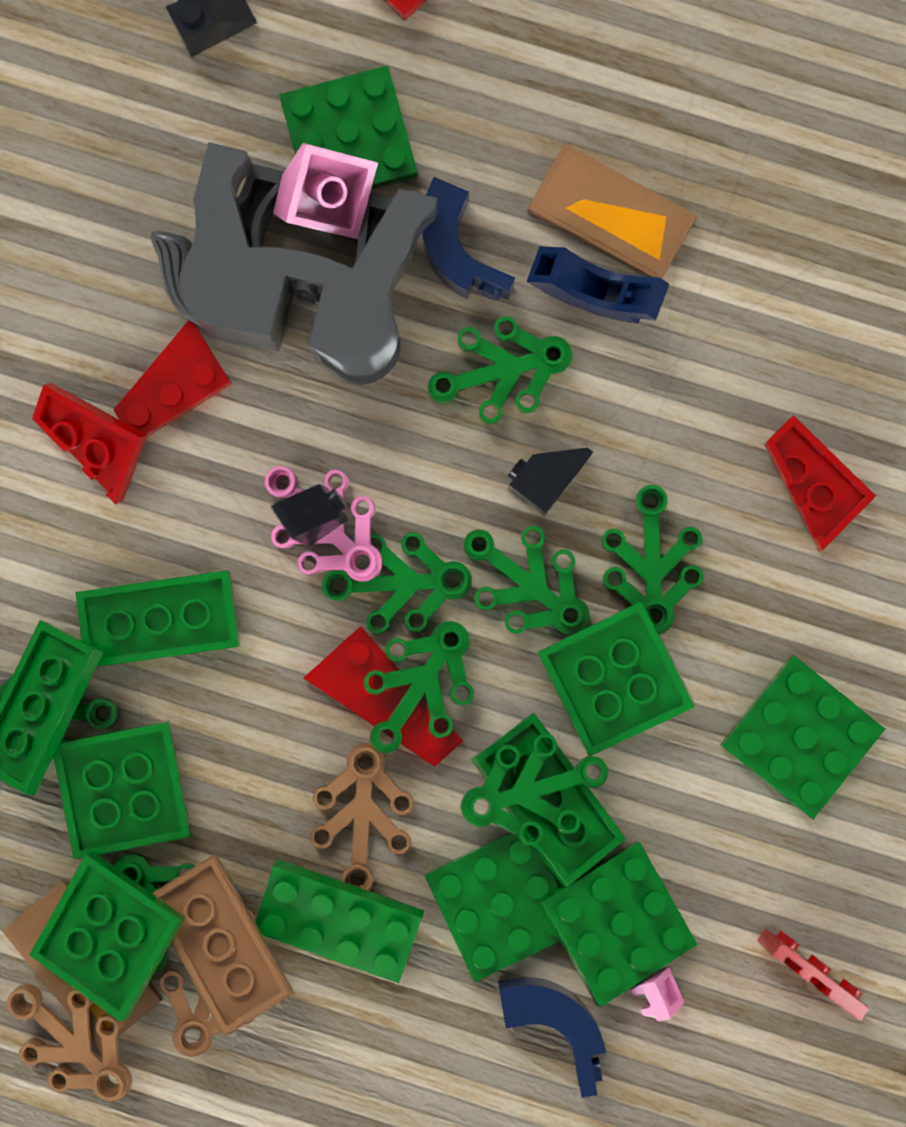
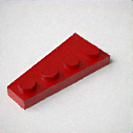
(343, 676)

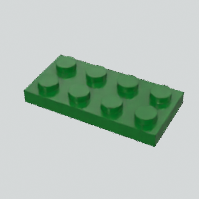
(159, 618)
(42, 703)
(563, 853)
(338, 920)

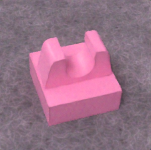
(661, 993)

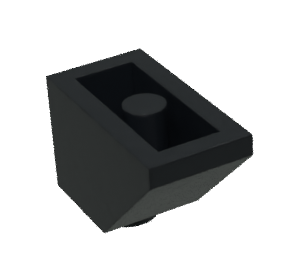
(209, 21)
(546, 476)
(311, 513)

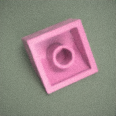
(325, 191)

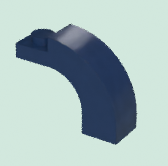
(448, 256)
(595, 289)
(550, 1004)

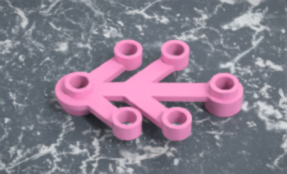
(351, 550)

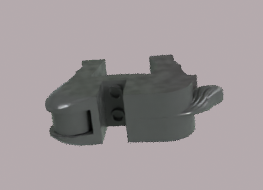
(247, 289)

